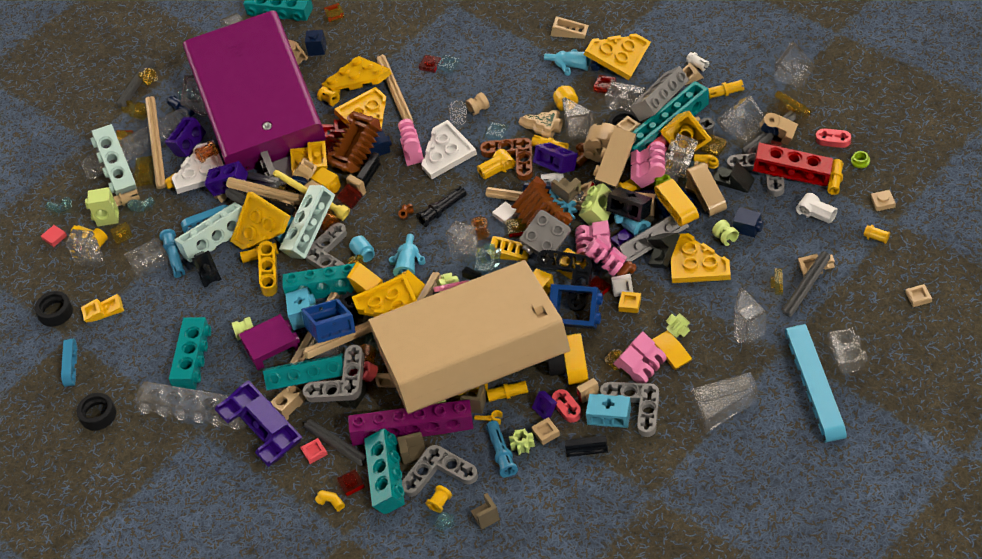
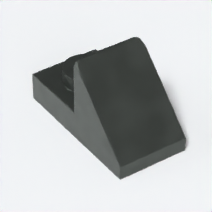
(737, 178)
(663, 250)

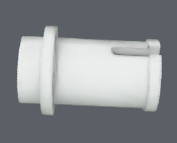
(697, 61)
(551, 176)

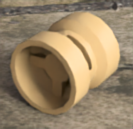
(479, 103)

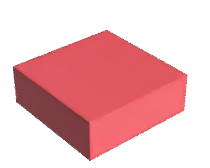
(53, 235)
(313, 450)

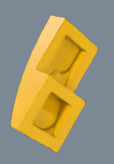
(98, 310)
(674, 351)

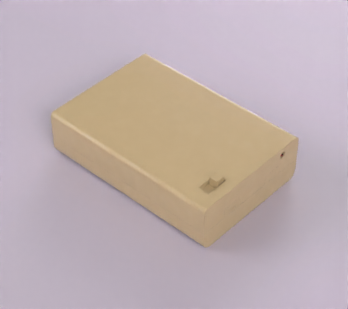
(468, 336)

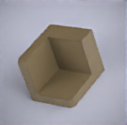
(565, 189)
(477, 400)
(411, 447)
(486, 513)

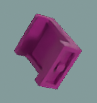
(268, 340)

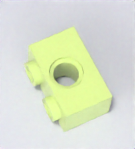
(595, 204)
(102, 207)

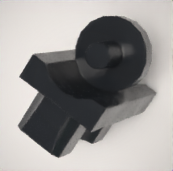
(206, 268)

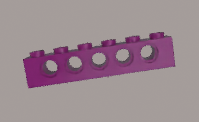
(429, 421)

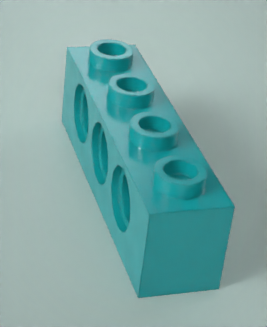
(286, 9)
(320, 281)
(190, 353)
(304, 371)
(384, 471)

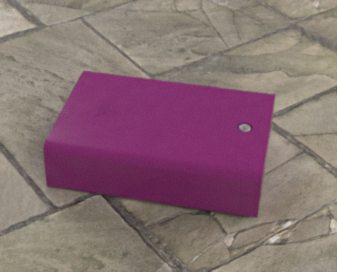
(253, 90)

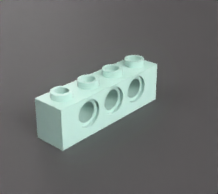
(107, 136)
(307, 221)
(187, 242)

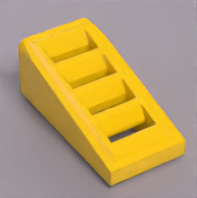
(510, 244)

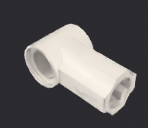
(812, 206)

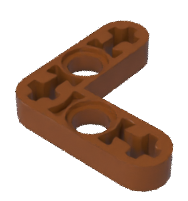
(519, 151)

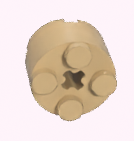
(596, 141)

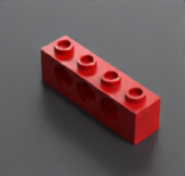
(792, 164)

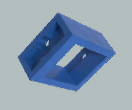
(597, 299)
(321, 322)

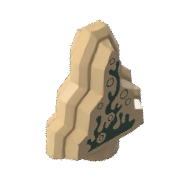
(544, 123)

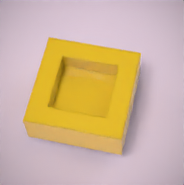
(629, 302)

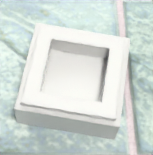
(504, 212)
(621, 283)

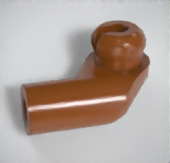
(581, 159)
(405, 210)
(627, 267)

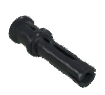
(435, 209)

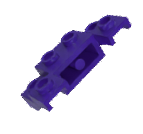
(263, 419)

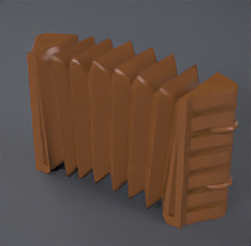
(355, 142)
(535, 199)

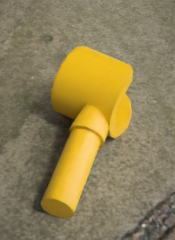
(497, 413)

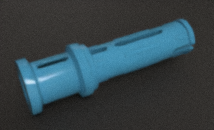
(171, 249)
(503, 455)

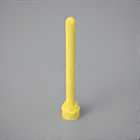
(340, 211)

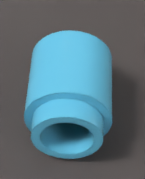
(361, 246)

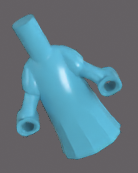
(571, 59)
(631, 225)
(405, 257)

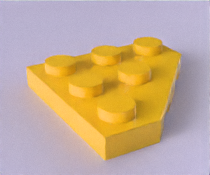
(618, 53)
(356, 74)
(369, 103)
(258, 222)
(697, 262)
(385, 297)

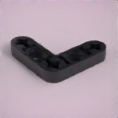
(578, 272)

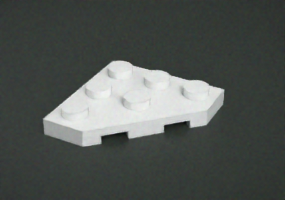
(446, 150)
(193, 172)

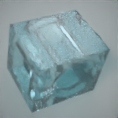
(482, 264)

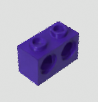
(185, 137)
(555, 157)
(218, 176)

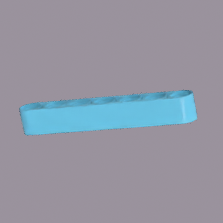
(815, 380)

